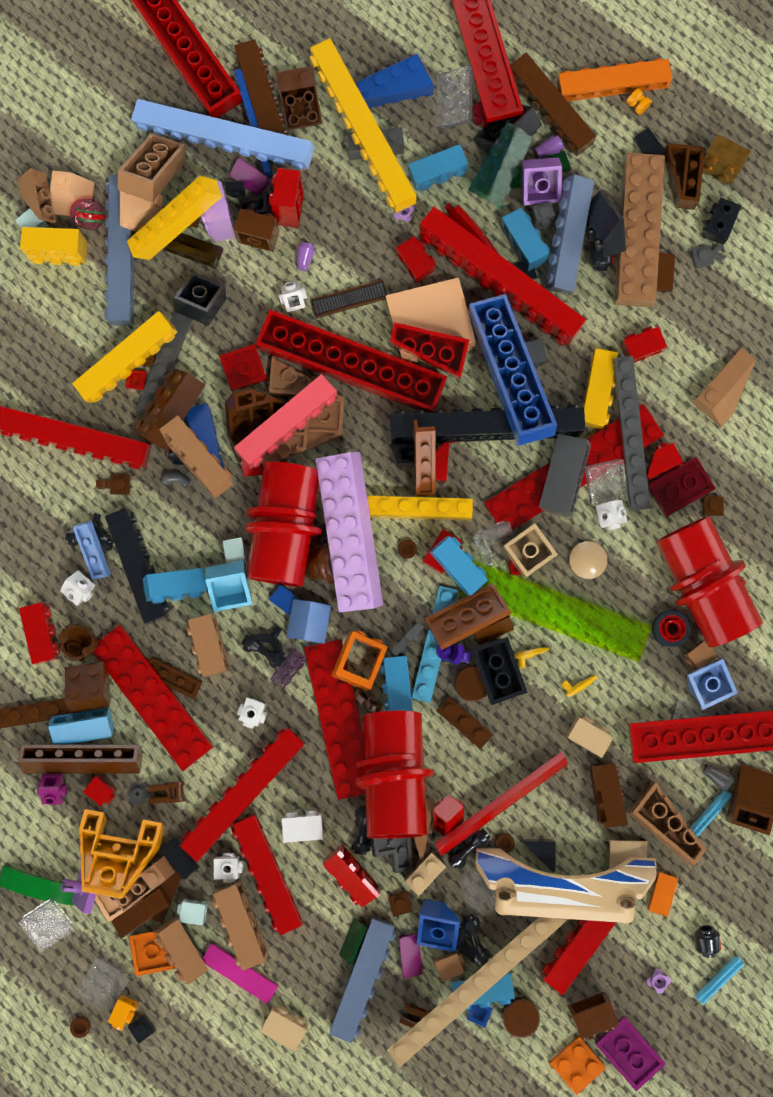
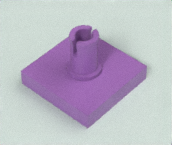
(82, 900)

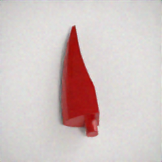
(461, 217)

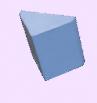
(308, 621)
(711, 684)

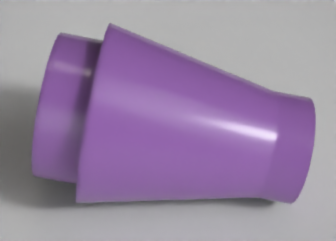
(550, 146)
(304, 255)

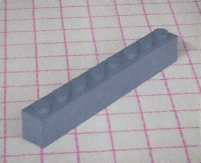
(119, 261)

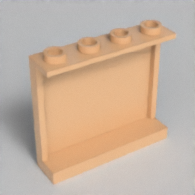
(433, 308)

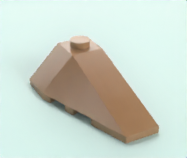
(724, 391)

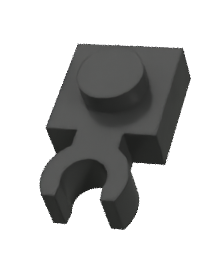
(705, 256)

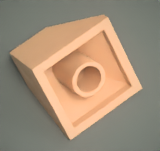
(67, 189)
(136, 211)

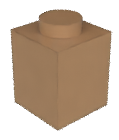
(699, 655)
(450, 965)

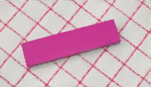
(248, 979)

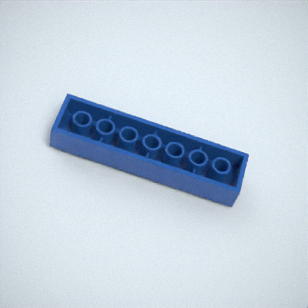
(512, 370)

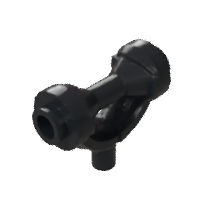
(104, 539)
(252, 643)
(362, 843)
(459, 856)
(478, 953)

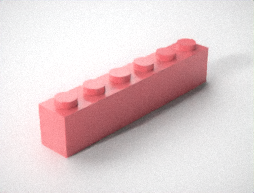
(285, 422)

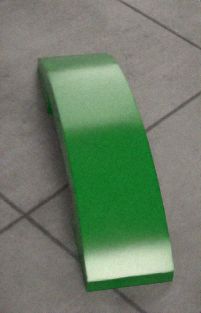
(34, 886)

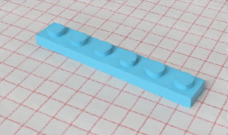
(430, 661)

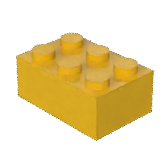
(54, 245)

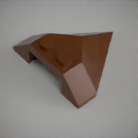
(246, 412)

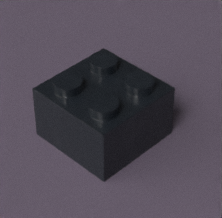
(200, 298)

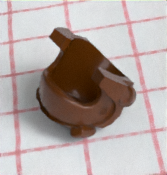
(318, 565)
(77, 642)

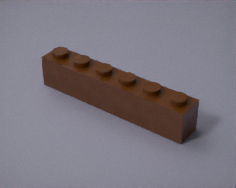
(259, 87)
(552, 105)
(80, 759)

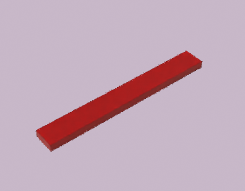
(501, 804)

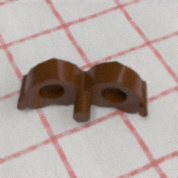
(367, 701)

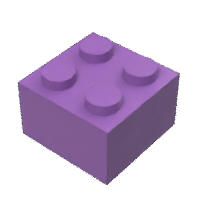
(541, 181)

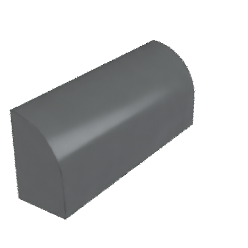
(565, 475)

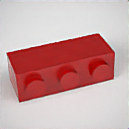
(39, 633)

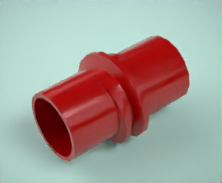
(283, 524)
(709, 582)
(394, 775)

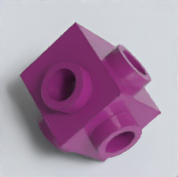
(52, 789)

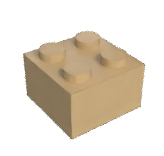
(529, 551)

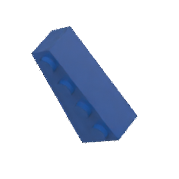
(396, 83)
(201, 422)

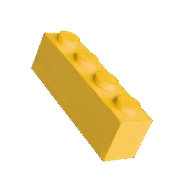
(598, 389)

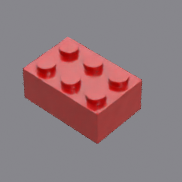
(287, 197)

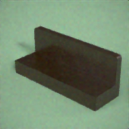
(195, 250)

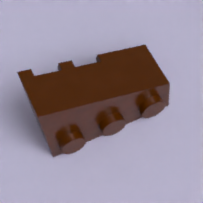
(685, 172)
(608, 795)

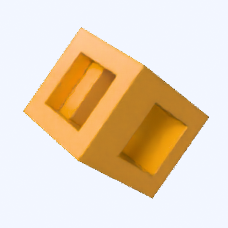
(123, 1012)

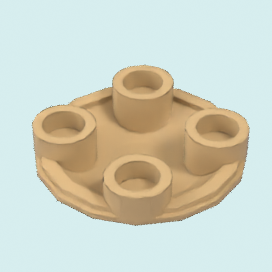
(588, 560)

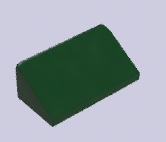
(353, 940)

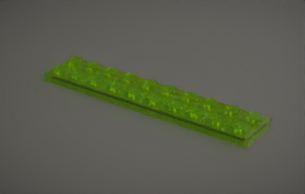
(569, 615)

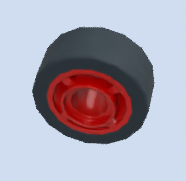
(681, 624)

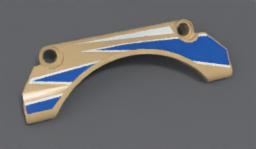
(592, 897)

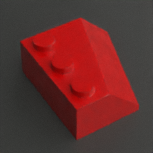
(351, 876)

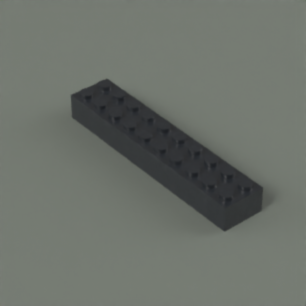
(477, 424)

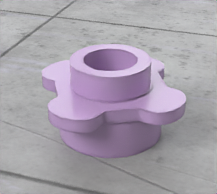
(405, 216)
(664, 981)

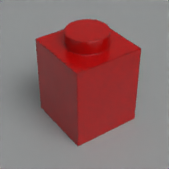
(100, 791)

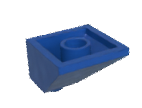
(438, 926)

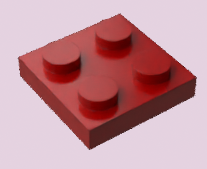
(243, 368)

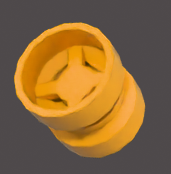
(638, 101)

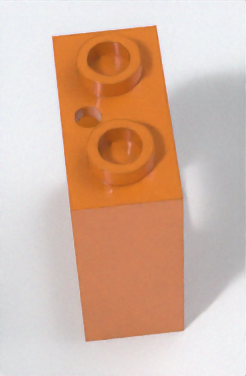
(351, 678)

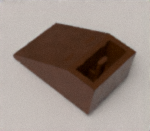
(299, 98)
(752, 800)

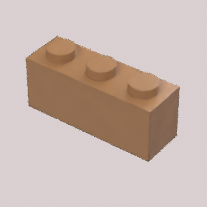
(180, 951)

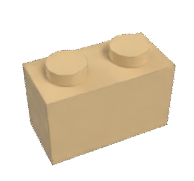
(590, 737)
(424, 873)
(284, 1027)

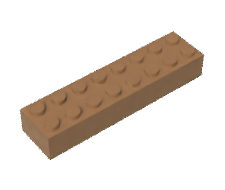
(642, 222)

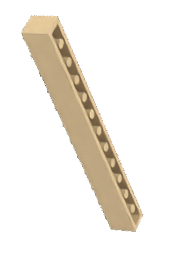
(473, 988)

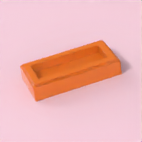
(663, 894)

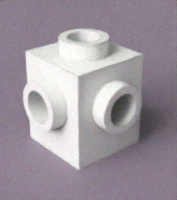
(292, 296)
(611, 514)
(78, 588)
(258, 708)
(221, 870)

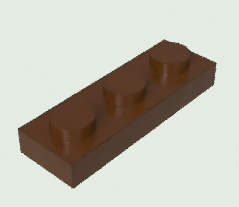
(464, 723)

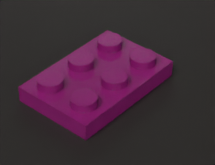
(630, 1053)

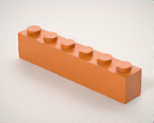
(614, 79)

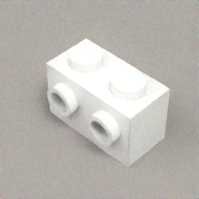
(302, 827)

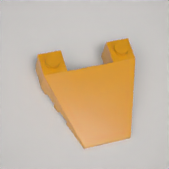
(114, 863)

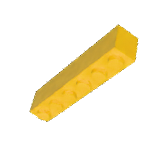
(174, 218)
(125, 357)
(420, 508)

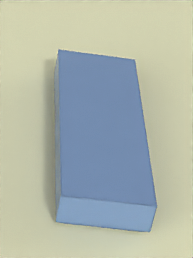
(91, 550)

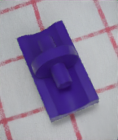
(453, 654)

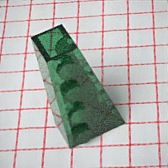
(501, 166)

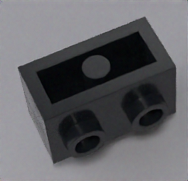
(722, 221)

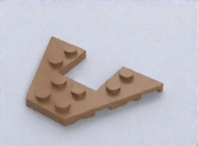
(319, 430)

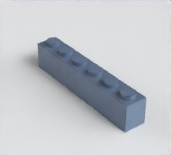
(569, 234)
(361, 981)

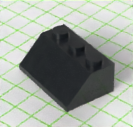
(527, 122)
(605, 226)
(499, 671)

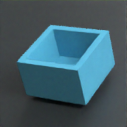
(228, 585)

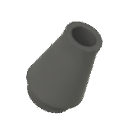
(719, 777)

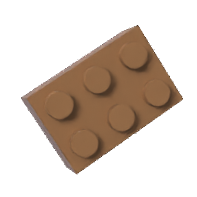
(208, 645)

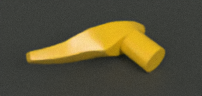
(521, 656)
(572, 690)

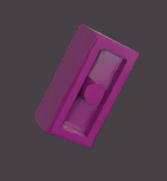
(252, 178)
(410, 955)

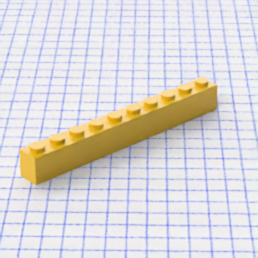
(362, 125)

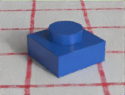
(479, 1015)

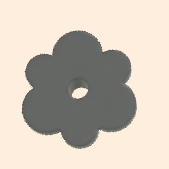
(143, 793)

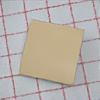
(623, 849)

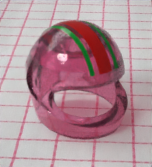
(87, 214)

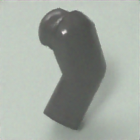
(173, 476)

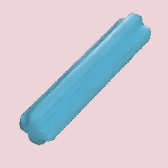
(711, 812)
(719, 979)

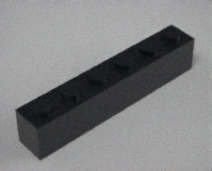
(135, 562)

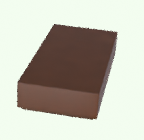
(665, 272)

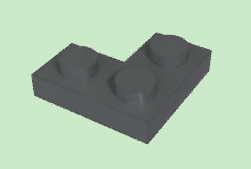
(414, 634)
(398, 848)

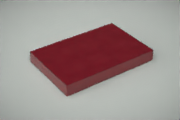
(681, 486)

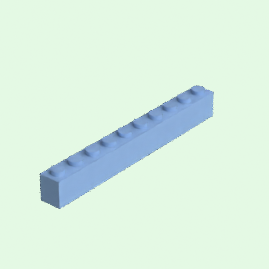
(223, 134)

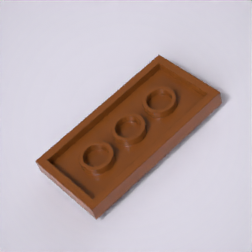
(467, 616)

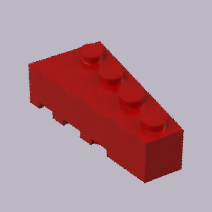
(432, 347)

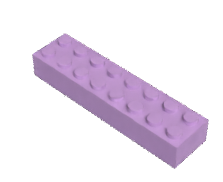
(349, 532)

